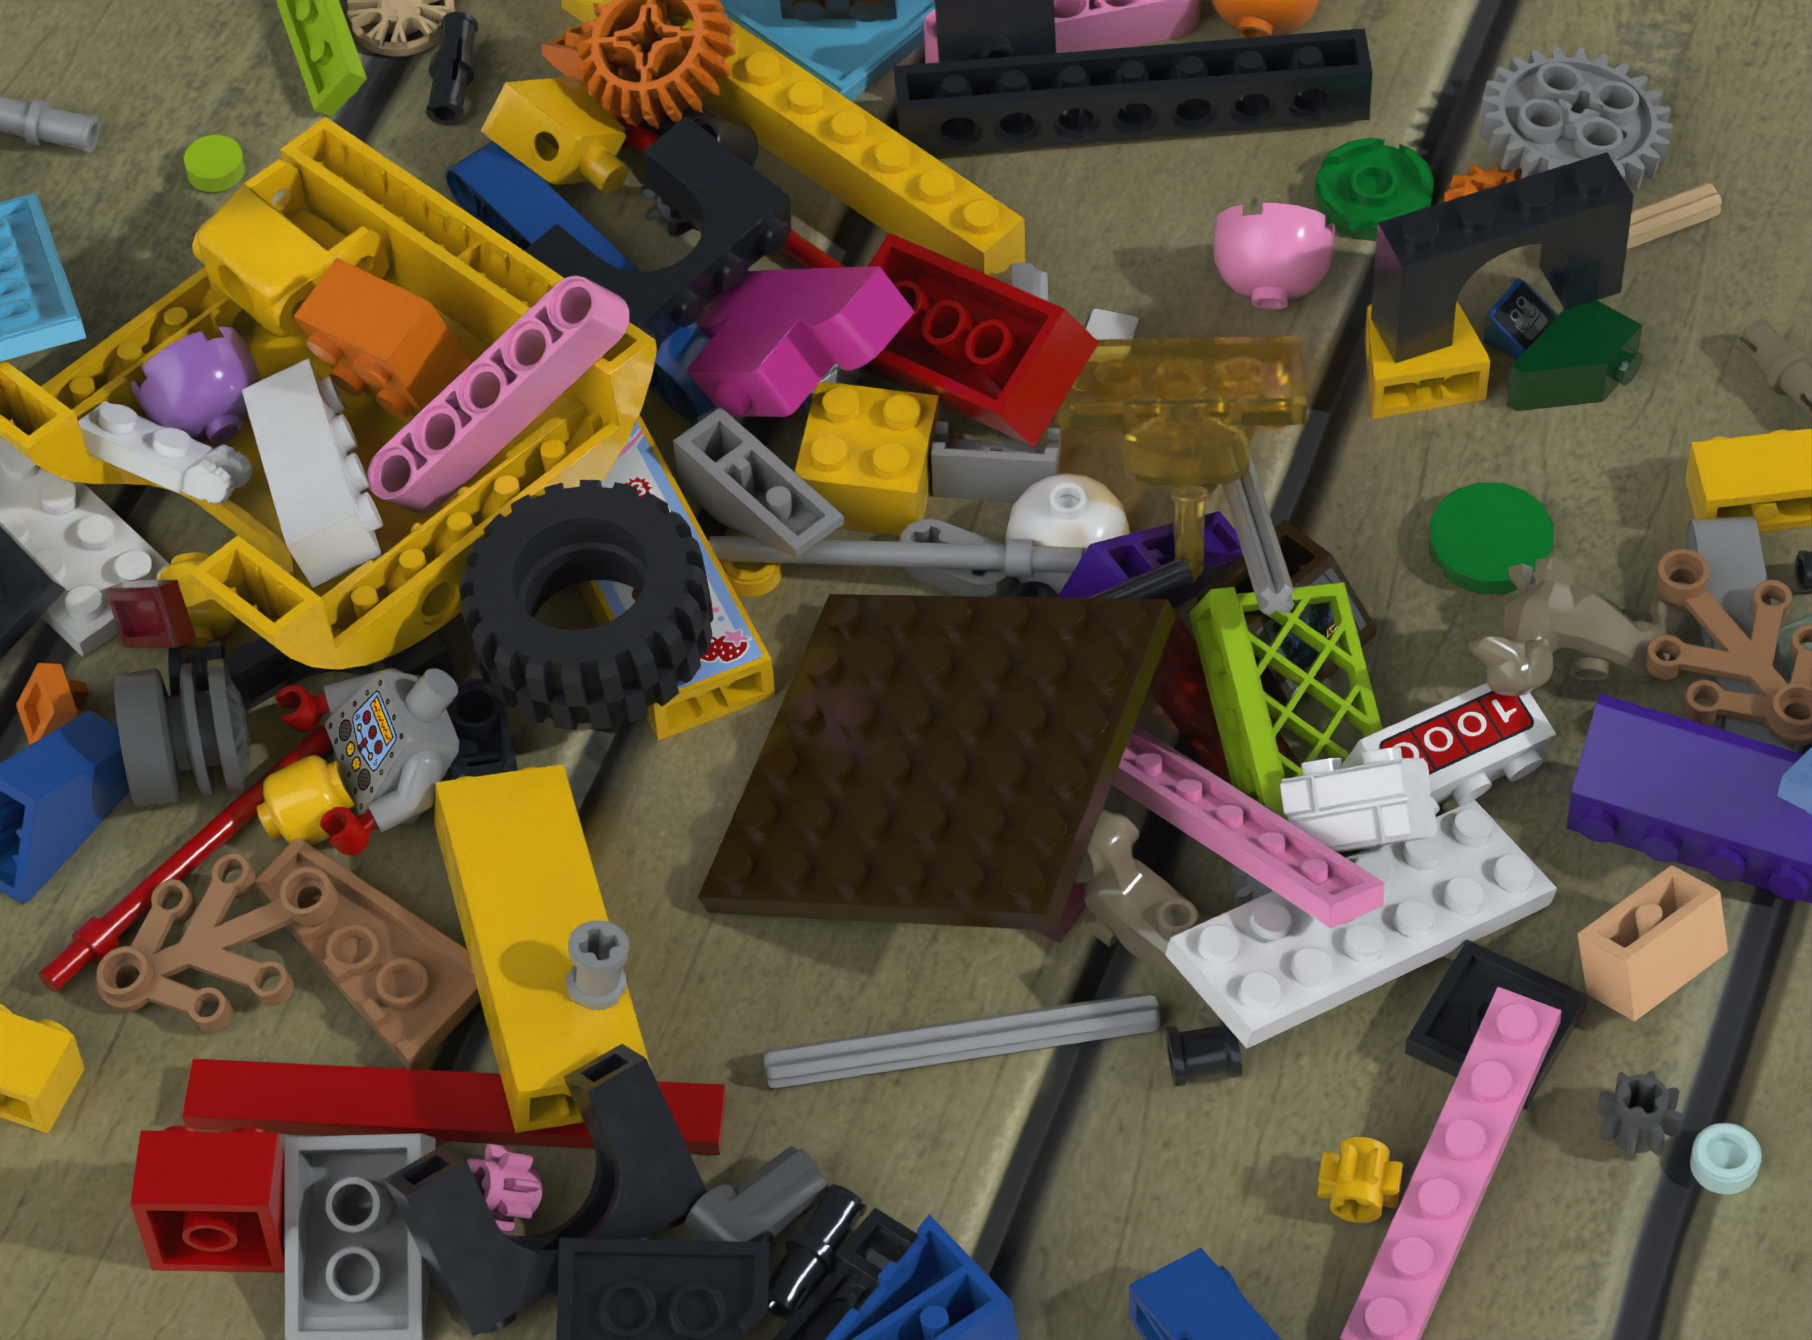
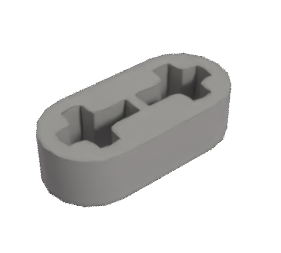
(955, 581)

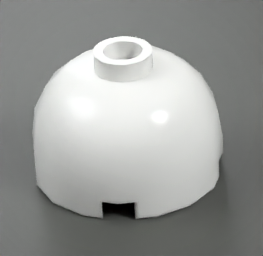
(1066, 513)

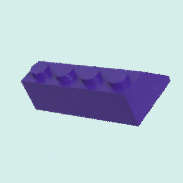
(1692, 798)

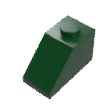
(1577, 359)

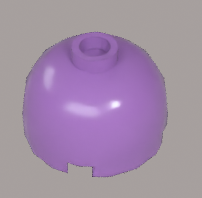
(199, 385)

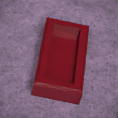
(150, 614)

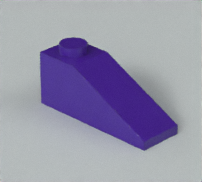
(1130, 555)

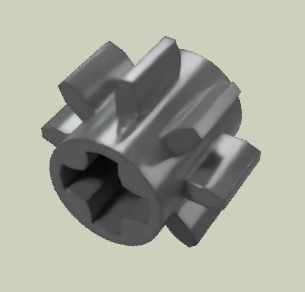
(1640, 1113)

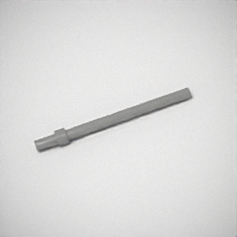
(1017, 557)

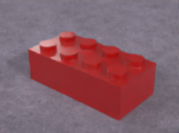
(979, 342)

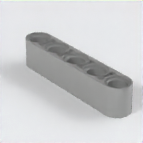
(1736, 568)

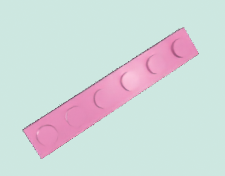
(1245, 832)
(1454, 1170)

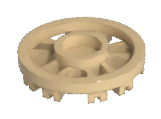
(399, 19)

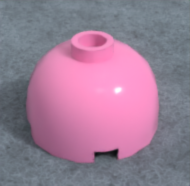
(1273, 253)

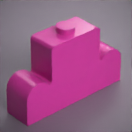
(786, 332)

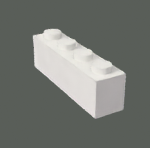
(312, 472)

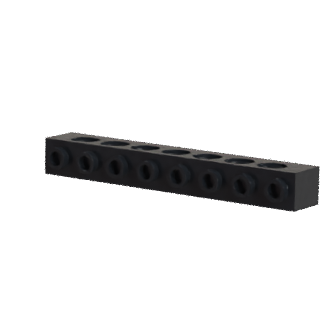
(1135, 92)

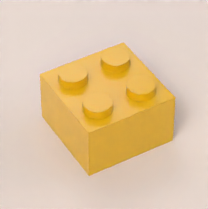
(870, 454)

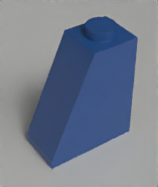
(56, 799)

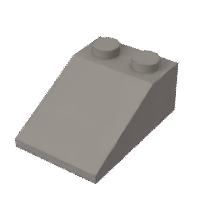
(346, 1243)

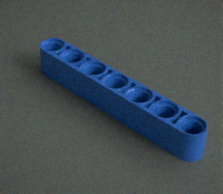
(523, 208)

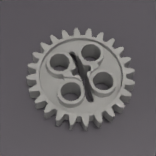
(1574, 110)

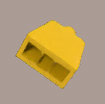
(558, 132)
(1430, 380)

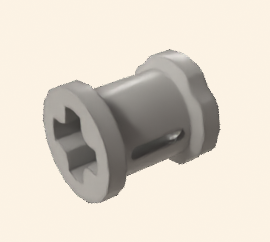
(597, 955)

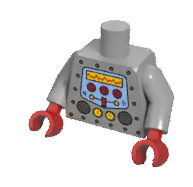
(390, 743)

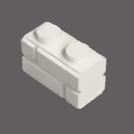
(1363, 804)

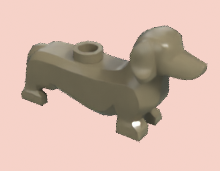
(1571, 624)
(1134, 902)

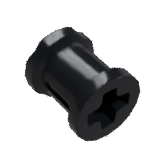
(1202, 1053)

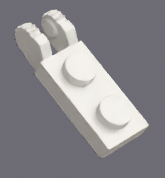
(163, 454)

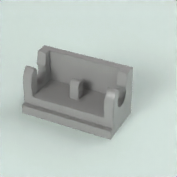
(990, 467)

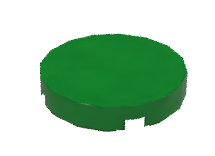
(1370, 184)
(1487, 530)

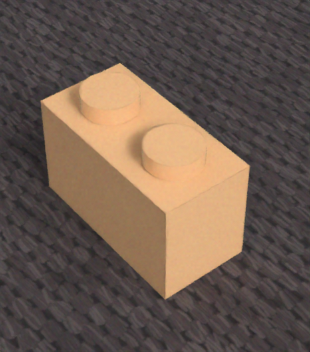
(1653, 943)

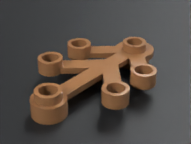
(1739, 657)
(208, 943)

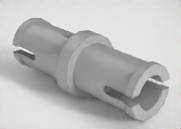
(42, 124)

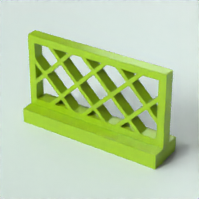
(1238, 695)

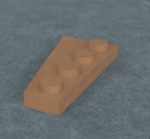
(383, 958)

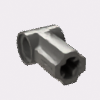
(761, 1203)

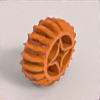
(672, 62)

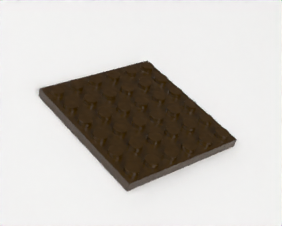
(940, 760)

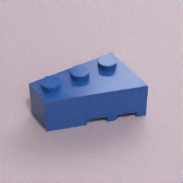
(931, 1296)
(1194, 1303)

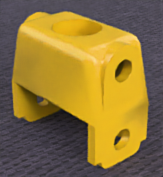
(276, 252)

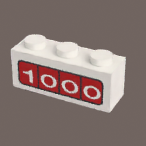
(1468, 742)

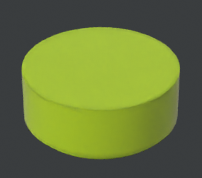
(214, 163)

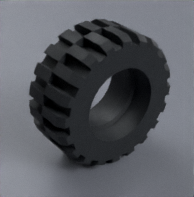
(572, 540)

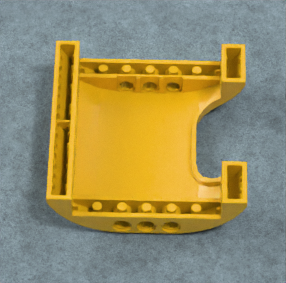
(479, 291)

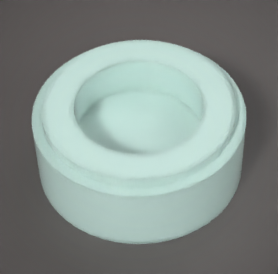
(1725, 1158)

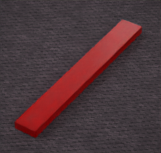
(404, 1101)

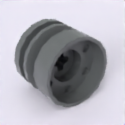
(180, 732)

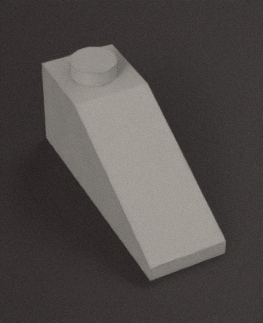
(750, 486)

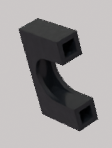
(728, 203)
(1431, 253)
(639, 1187)

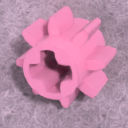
(507, 1184)

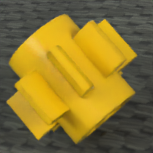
(1359, 1179)

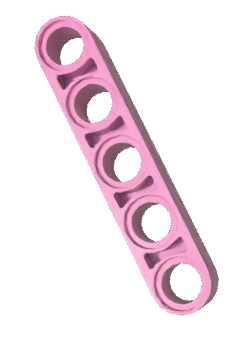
(1105, 24)
(469, 422)

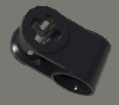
(484, 744)

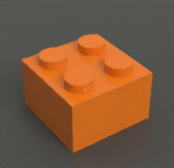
(380, 339)

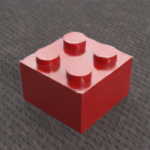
(211, 1200)

